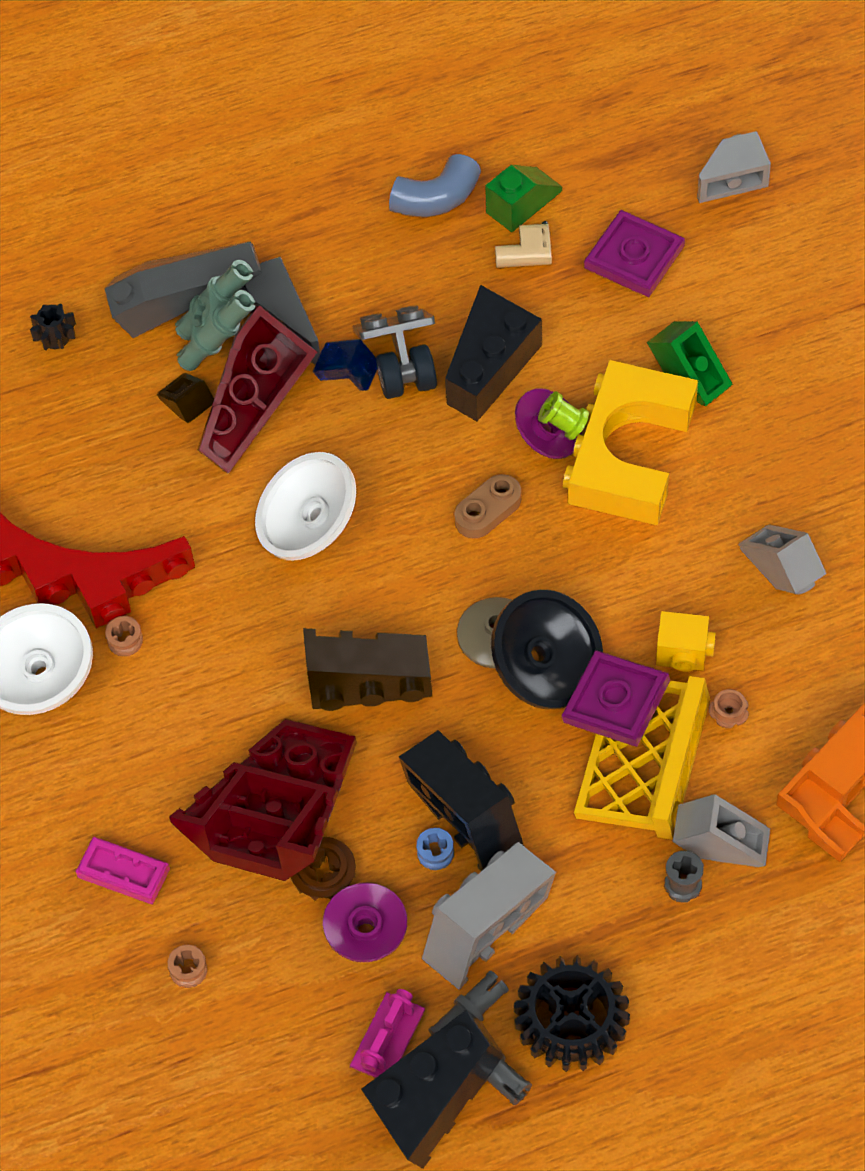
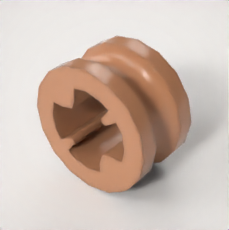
(132, 642)
(197, 975)

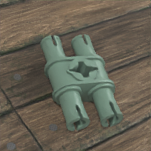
(215, 315)

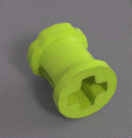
(563, 415)

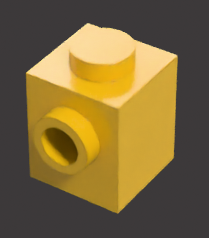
(684, 641)

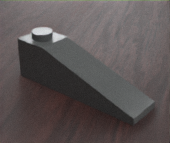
(165, 286)

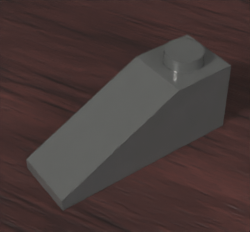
(279, 298)

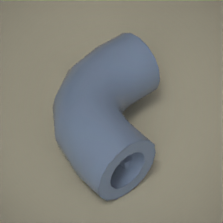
(439, 194)

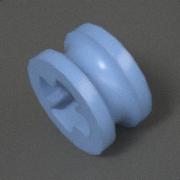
(444, 841)

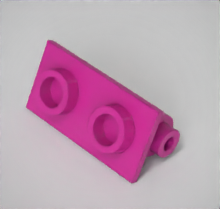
(388, 1034)

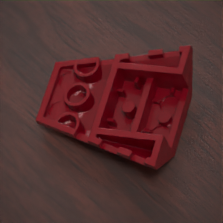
(273, 804)

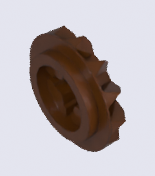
(340, 862)

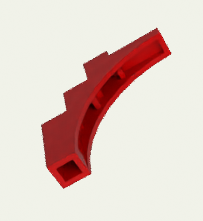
(99, 578)

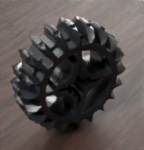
(550, 989)

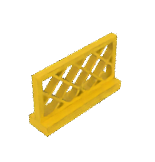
(674, 768)

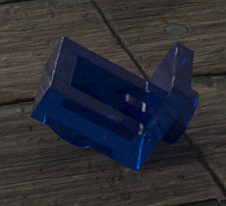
(347, 360)

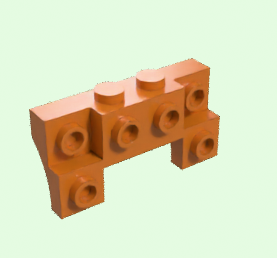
(828, 785)

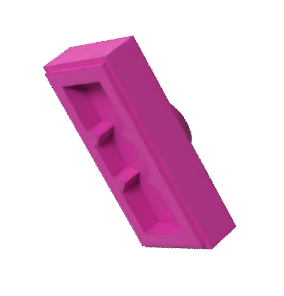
(123, 870)

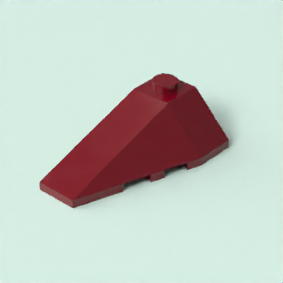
(255, 380)

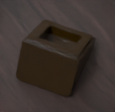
(187, 397)

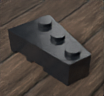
(490, 352)
(462, 795)
(432, 1085)

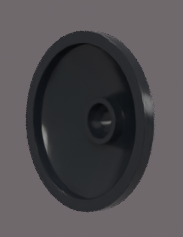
(559, 634)

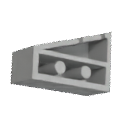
(484, 910)

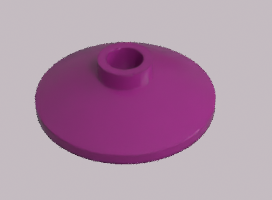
(541, 437)
(365, 905)

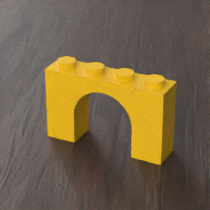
(625, 397)

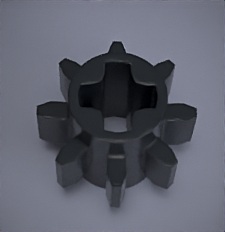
(53, 326)

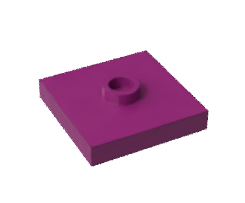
(634, 253)
(616, 698)

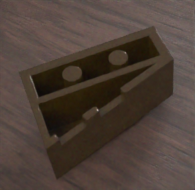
(366, 670)

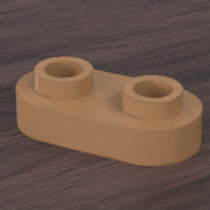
(491, 505)

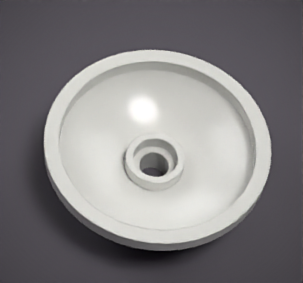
(305, 506)
(40, 638)

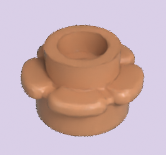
(729, 699)

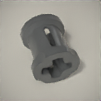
(684, 863)

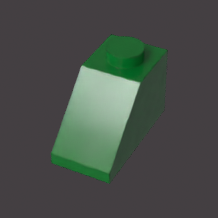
(519, 194)
(686, 352)

